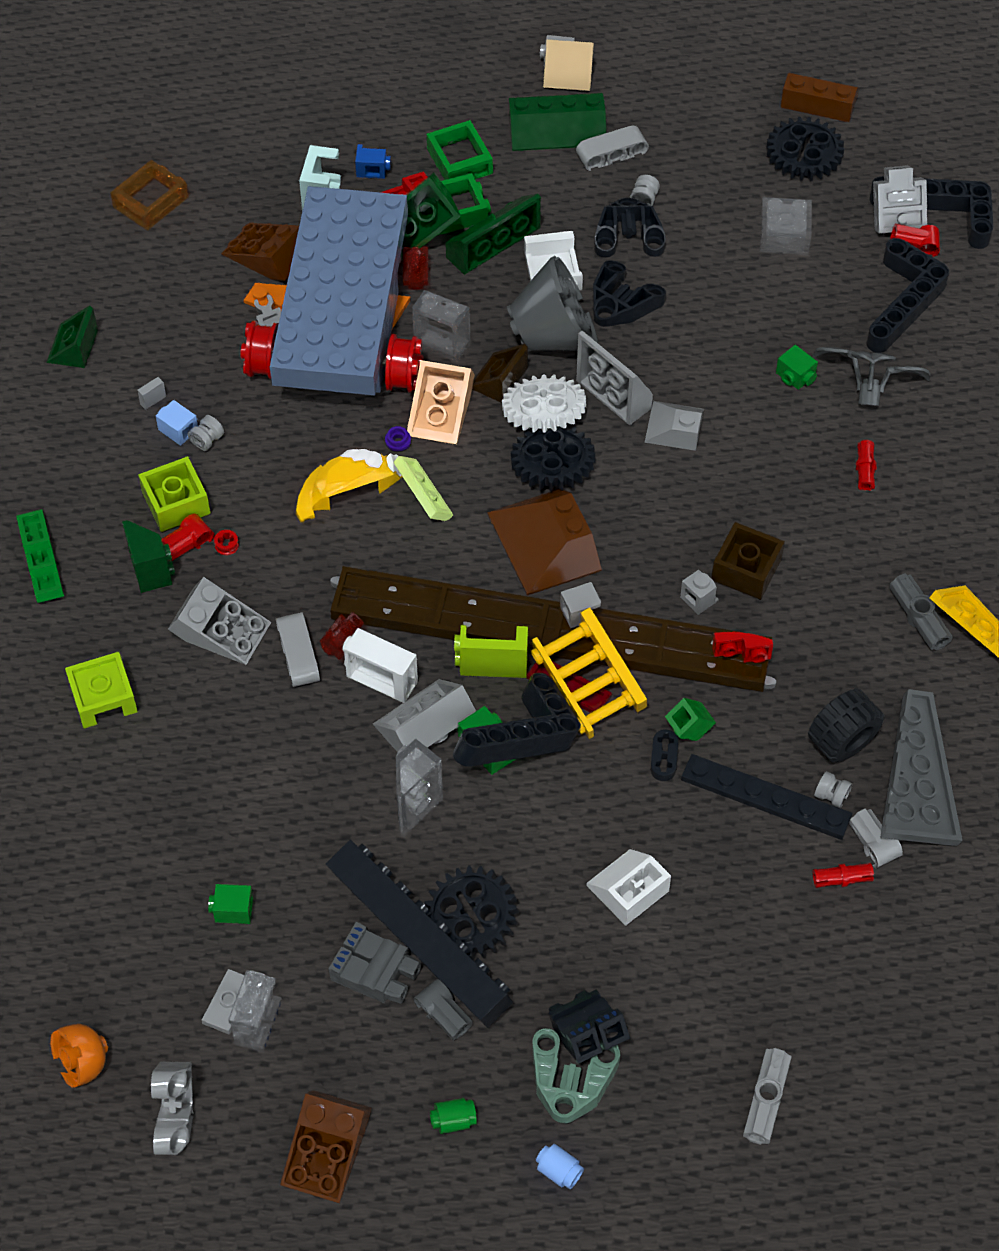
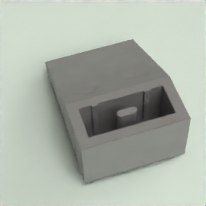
(219, 622)

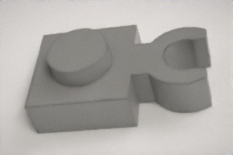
(268, 313)

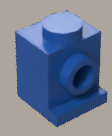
(372, 162)

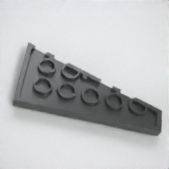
(920, 789)

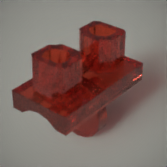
(415, 267)
(335, 636)

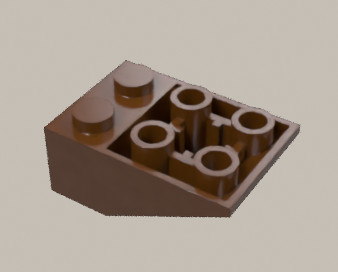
(264, 249)
(325, 1145)

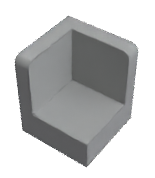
(577, 600)

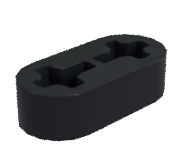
(658, 754)

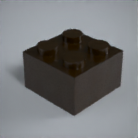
(747, 560)

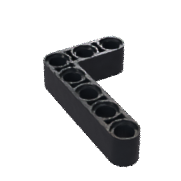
(961, 196)
(928, 282)
(548, 731)

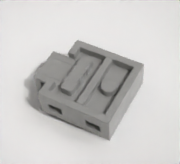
(899, 199)

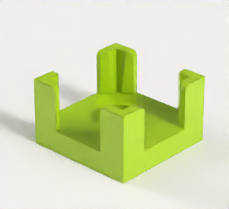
(99, 687)

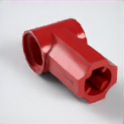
(924, 238)
(190, 534)

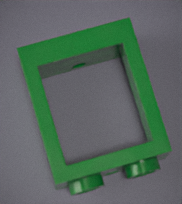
(479, 165)
(470, 215)

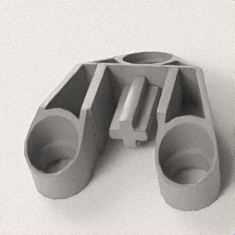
(174, 1086)

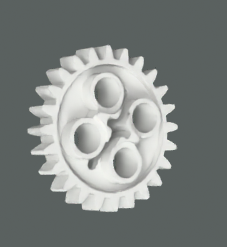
(544, 403)

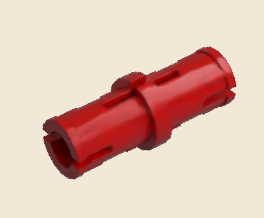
(866, 465)
(843, 875)

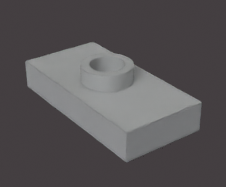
(222, 1002)

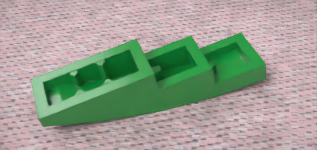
(39, 556)

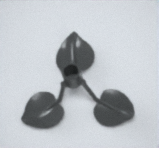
(870, 387)

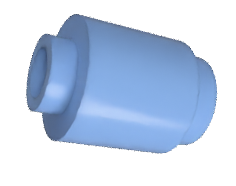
(559, 1166)

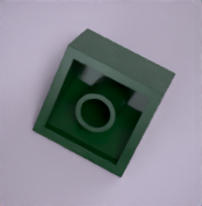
(149, 557)

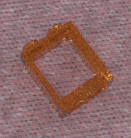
(151, 215)

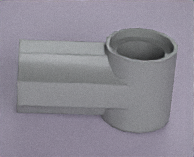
(868, 831)

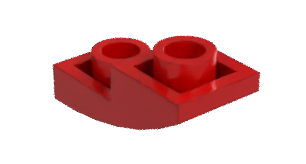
(751, 646)

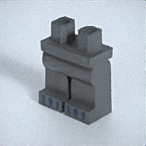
(373, 965)

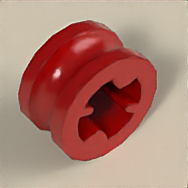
(232, 545)

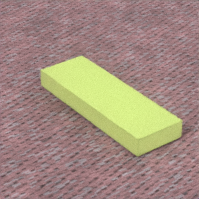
(423, 488)

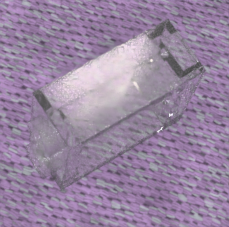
(437, 340)

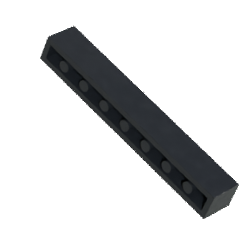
(420, 933)

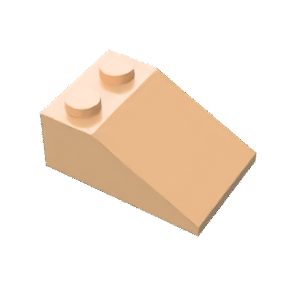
(440, 402)

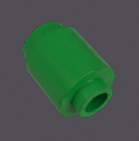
(453, 1115)

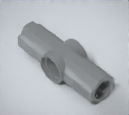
(763, 1111)

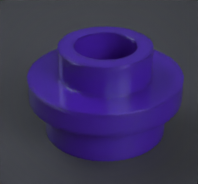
(397, 432)

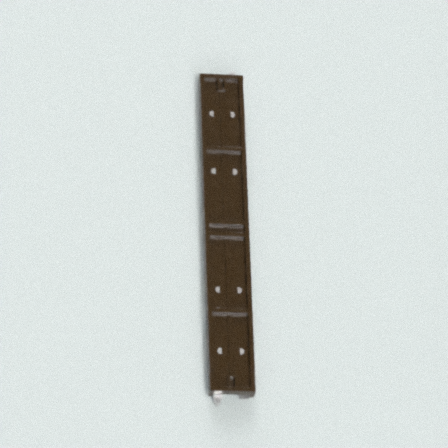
(442, 608)

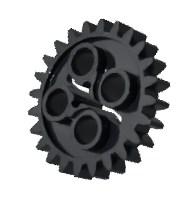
(819, 156)
(553, 457)
(493, 898)

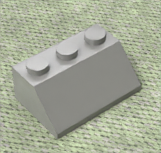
(426, 715)

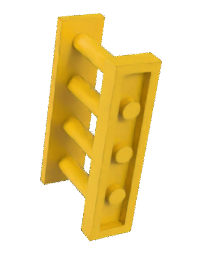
(602, 650)

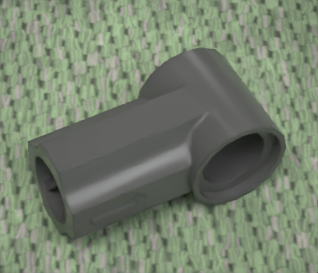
(439, 1005)

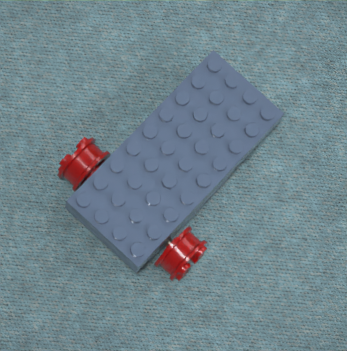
(340, 300)

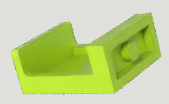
(492, 656)

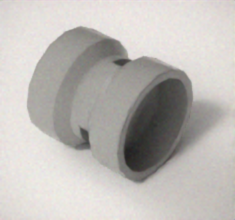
(645, 189)
(206, 432)
(827, 790)

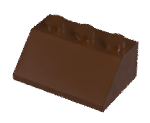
(819, 97)

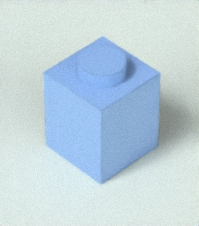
(176, 422)

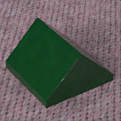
(74, 339)

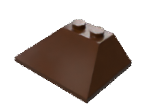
(546, 540)

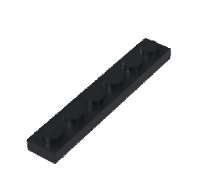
(766, 796)

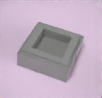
(151, 393)

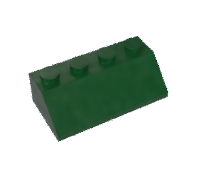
(555, 120)
(495, 233)

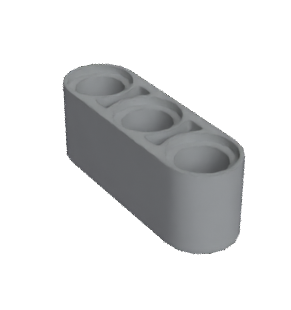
(612, 147)
(297, 649)

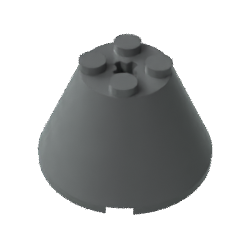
(550, 311)

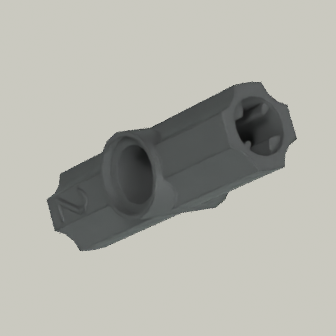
(913, 601)

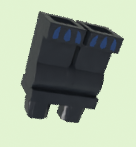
(586, 1023)

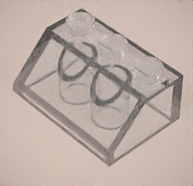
(417, 784)

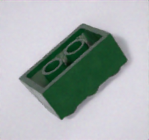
(429, 212)

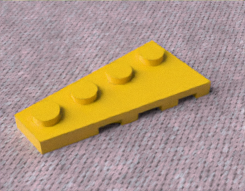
(970, 614)

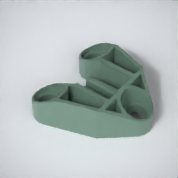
(545, 1070)

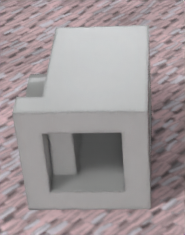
(702, 588)

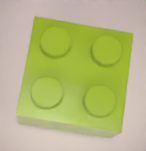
(174, 493)

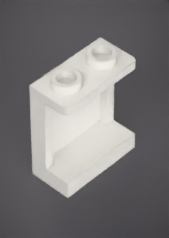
(544, 246)

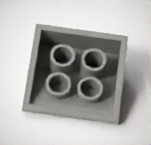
(611, 381)

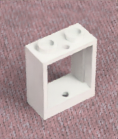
(380, 665)

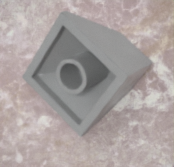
(674, 425)

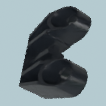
(628, 212)
(622, 303)

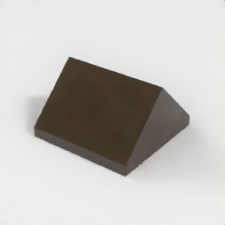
(501, 372)

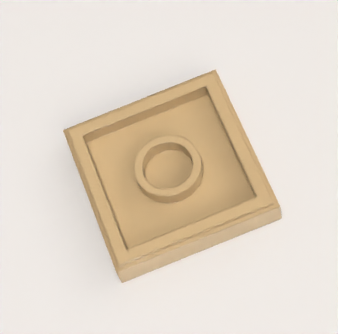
(568, 65)

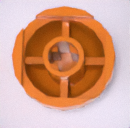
(81, 1049)

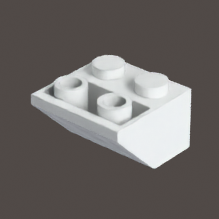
(631, 885)

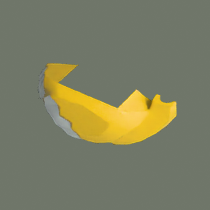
(342, 474)

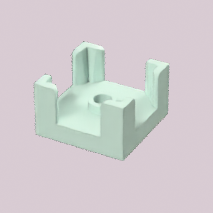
(312, 171)

